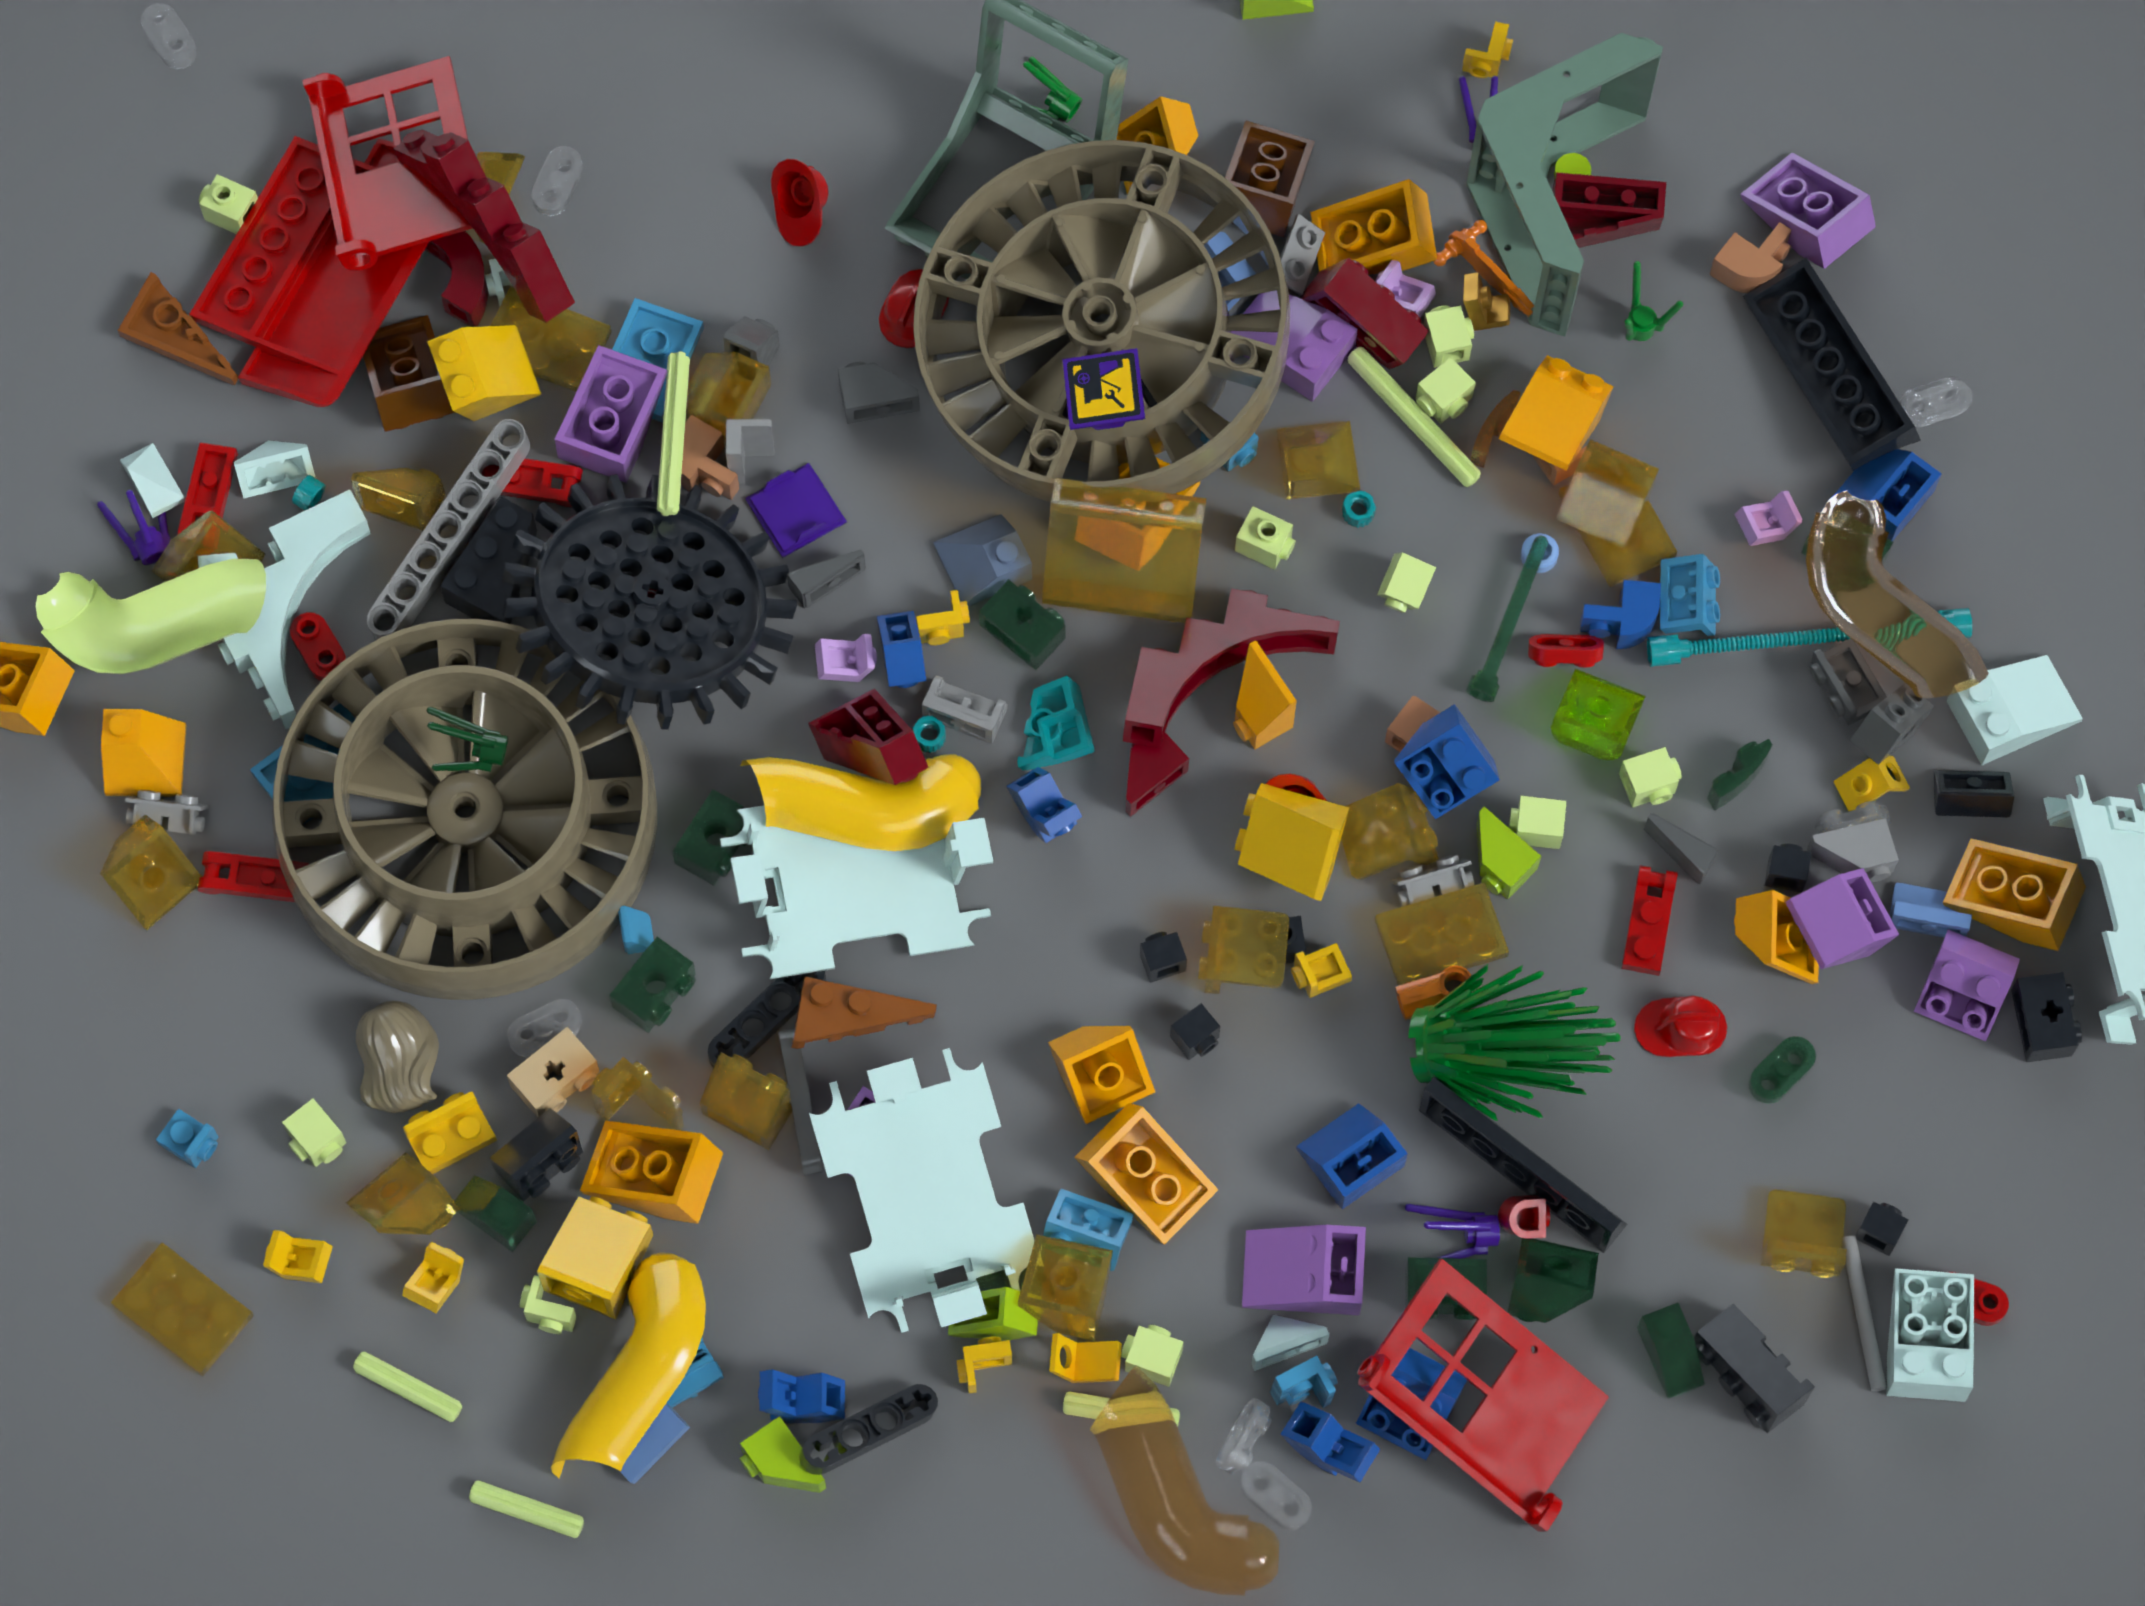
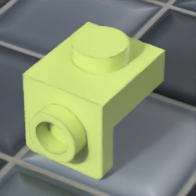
(549, 1315)

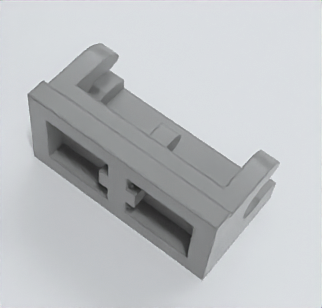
(964, 710)

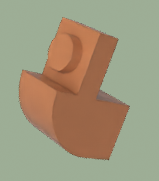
(1745, 266)
(700, 451)

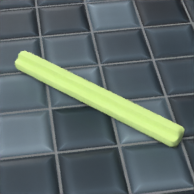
(1414, 416)
(673, 434)

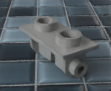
(1300, 252)
(182, 812)
(1447, 874)

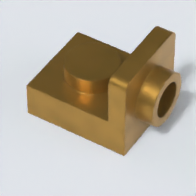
(1482, 307)

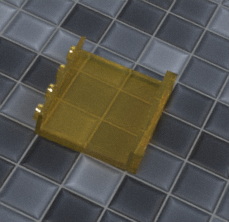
(1123, 550)

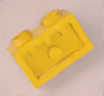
(449, 1132)

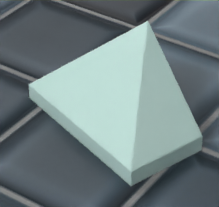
(273, 467)
(152, 480)
(1287, 1339)

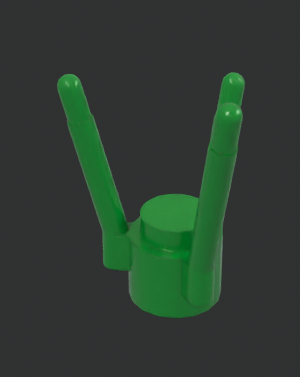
(1061, 100)
(1642, 319)

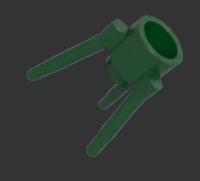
(488, 744)

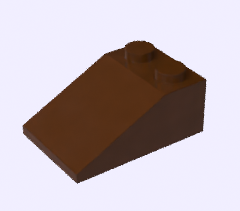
(1270, 172)
(406, 375)

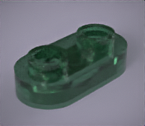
(1781, 1071)

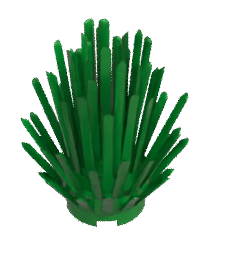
(1506, 1046)

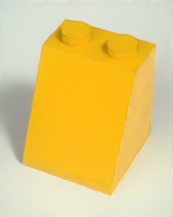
(484, 369)
(1291, 839)
(595, 1256)

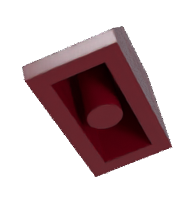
(1153, 772)

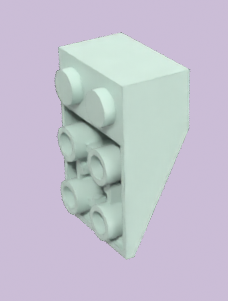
(1931, 1335)

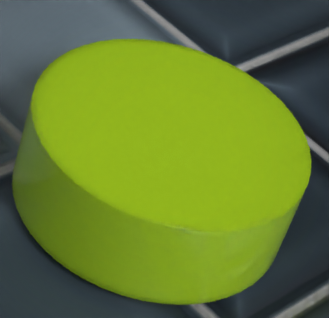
(1573, 164)

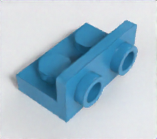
(1689, 595)
(1088, 1223)
(1296, 1382)

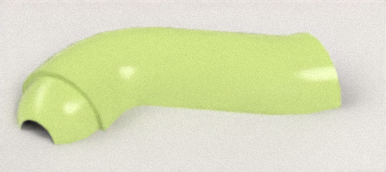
(155, 623)

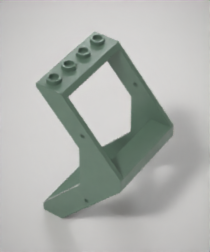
(988, 100)
(1516, 153)

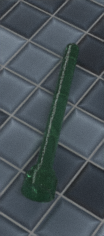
(1484, 683)

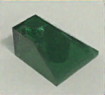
(1550, 1280)

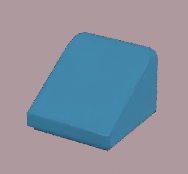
(635, 929)

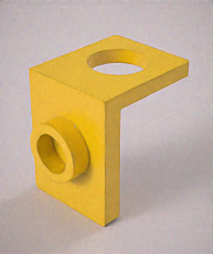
(1869, 782)
(1086, 1360)

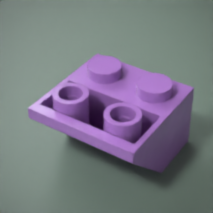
(1842, 919)
(1967, 985)

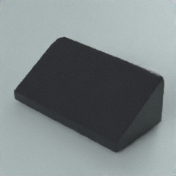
(1973, 793)

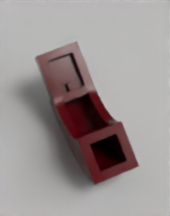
(467, 290)

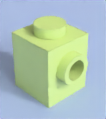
(226, 203)
(1448, 334)
(1445, 391)
(1265, 538)
(1405, 582)
(1650, 777)
(1539, 821)
(314, 1134)
(1153, 1353)

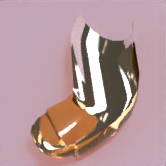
(1878, 608)
(1167, 1503)

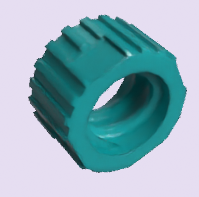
(308, 492)
(1358, 520)
(930, 722)

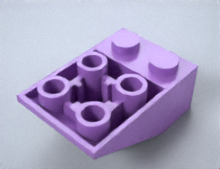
(1305, 1269)

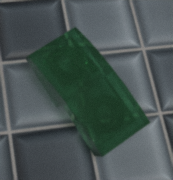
(1746, 767)

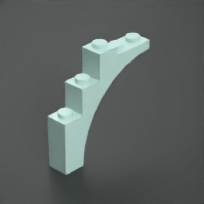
(301, 551)

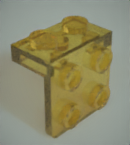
(1387, 831)
(1244, 948)
(617, 1085)
(1804, 1233)

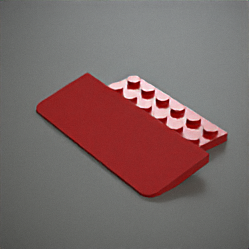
(291, 293)

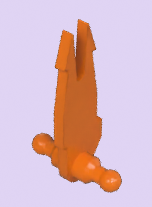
(1465, 244)

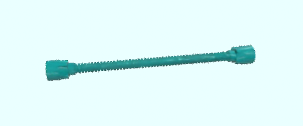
(1669, 649)

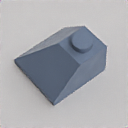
(984, 559)

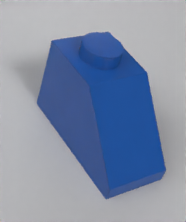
(901, 649)

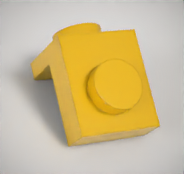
(1487, 64)
(943, 626)
(1320, 970)
(297, 1257)
(434, 1277)
(987, 1354)

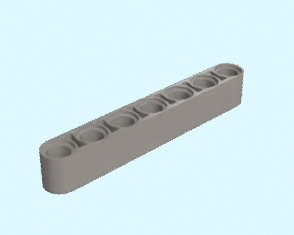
(450, 514)

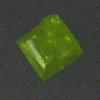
(1596, 716)

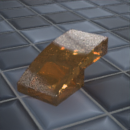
(1493, 427)

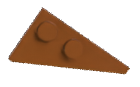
(164, 327)
(841, 1010)

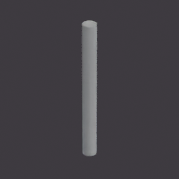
(1863, 1314)

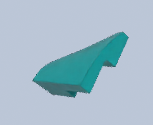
(1057, 726)

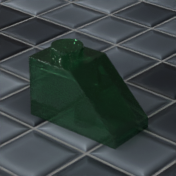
(495, 1212)
(1671, 1350)

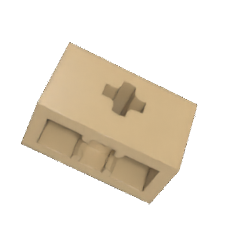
(560, 1055)

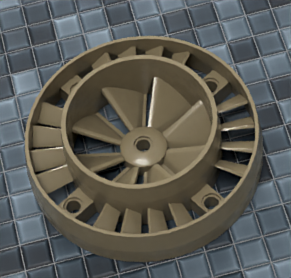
(1160, 302)
(535, 811)

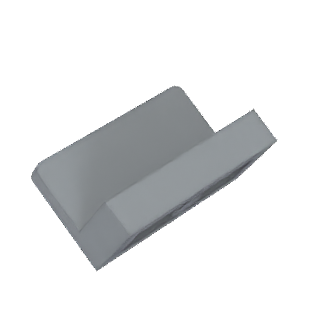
(747, 438)

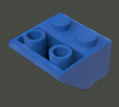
(1898, 482)
(1446, 762)
(1353, 1154)
(1417, 1375)

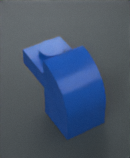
(1631, 620)
(1043, 804)
(801, 1398)
(1328, 1445)

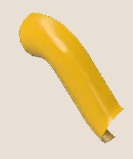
(867, 809)
(666, 1334)

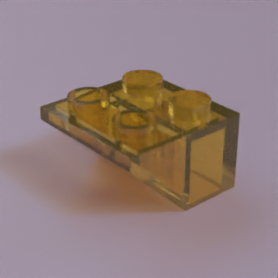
(726, 389)
(1607, 494)
(746, 1100)

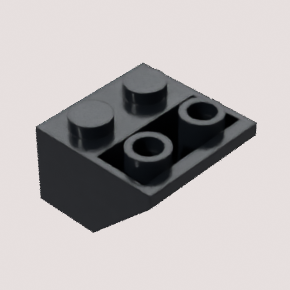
(538, 1155)

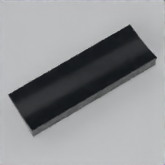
(1831, 365)
(1520, 1165)

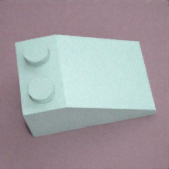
(2013, 708)

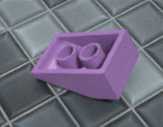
(1817, 206)
(1316, 342)
(610, 414)

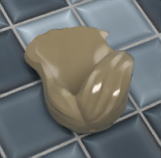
(397, 1057)

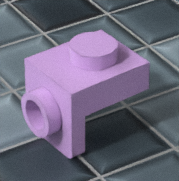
(1408, 292)
(1769, 520)
(845, 659)

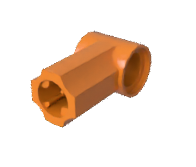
(1427, 990)

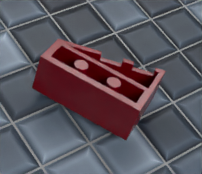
(1608, 207)
(1383, 325)
(869, 739)

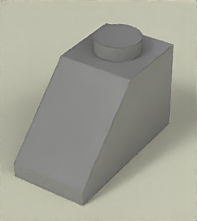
(1857, 847)

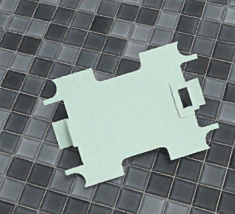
(2119, 854)
(853, 893)
(924, 1189)

